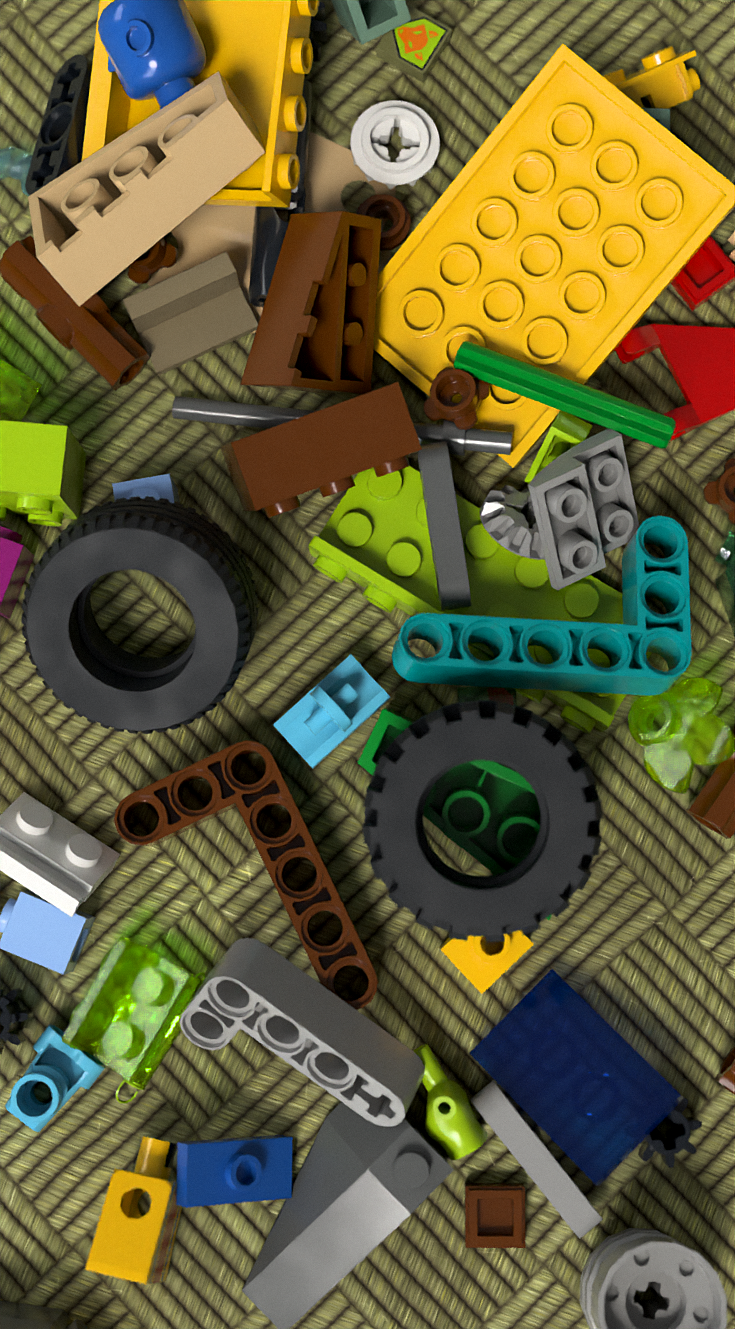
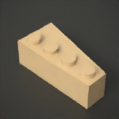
(141, 187)

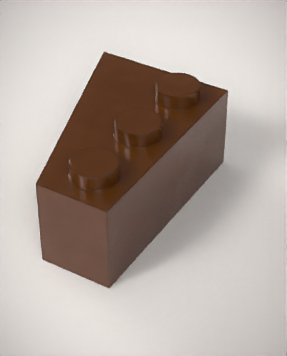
(320, 307)
(322, 451)

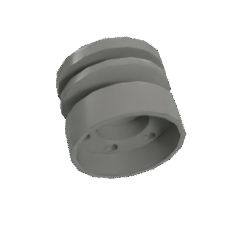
(639, 1257)

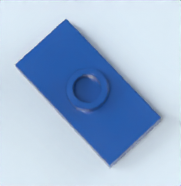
(234, 1170)

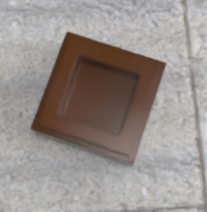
(494, 1215)

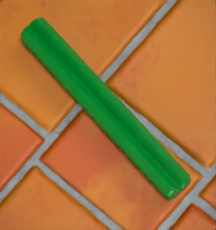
(565, 394)

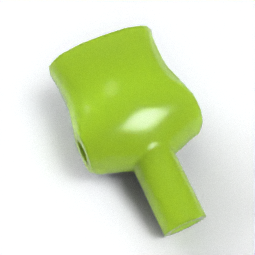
(448, 1110)

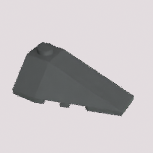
(342, 1206)

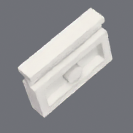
(51, 854)

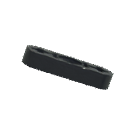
(63, 124)

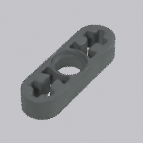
(444, 526)

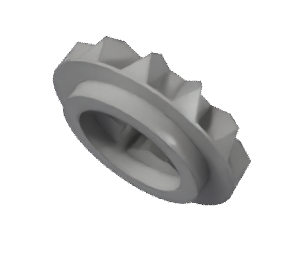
(507, 520)

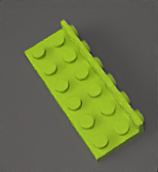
(385, 546)

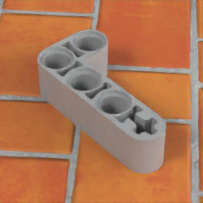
(307, 1028)

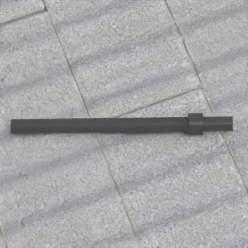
(269, 416)

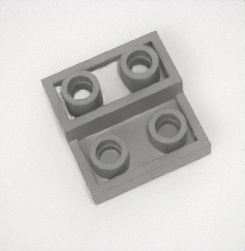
(584, 507)

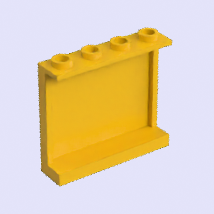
(263, 58)

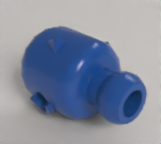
(152, 48)

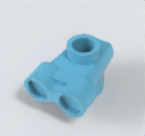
(61, 1069)

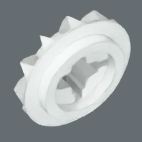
(416, 132)

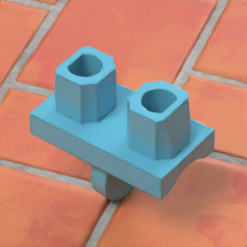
(331, 711)

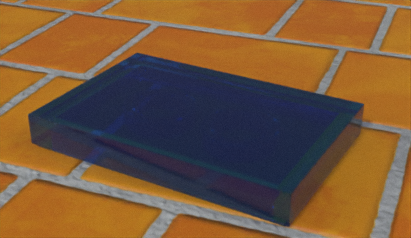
(576, 1077)

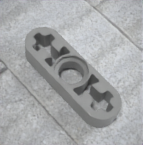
(536, 1159)

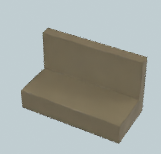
(191, 313)

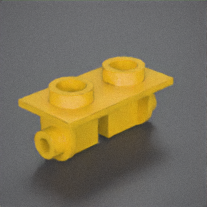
(662, 79)

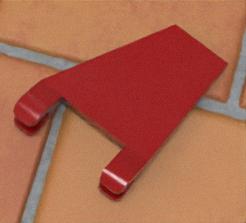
(700, 363)

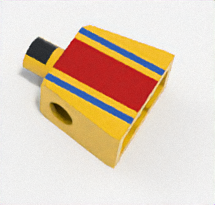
(126, 1241)

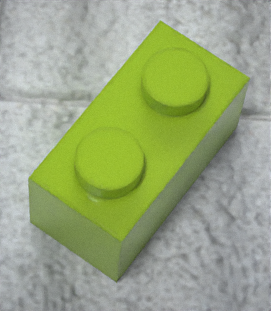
(563, 435)

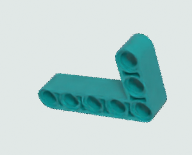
(569, 640)

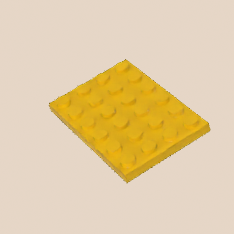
(548, 243)

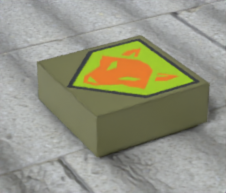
(415, 44)

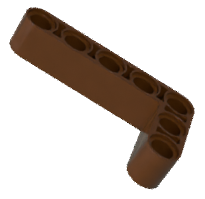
(275, 852)

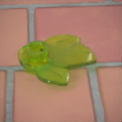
(688, 735)

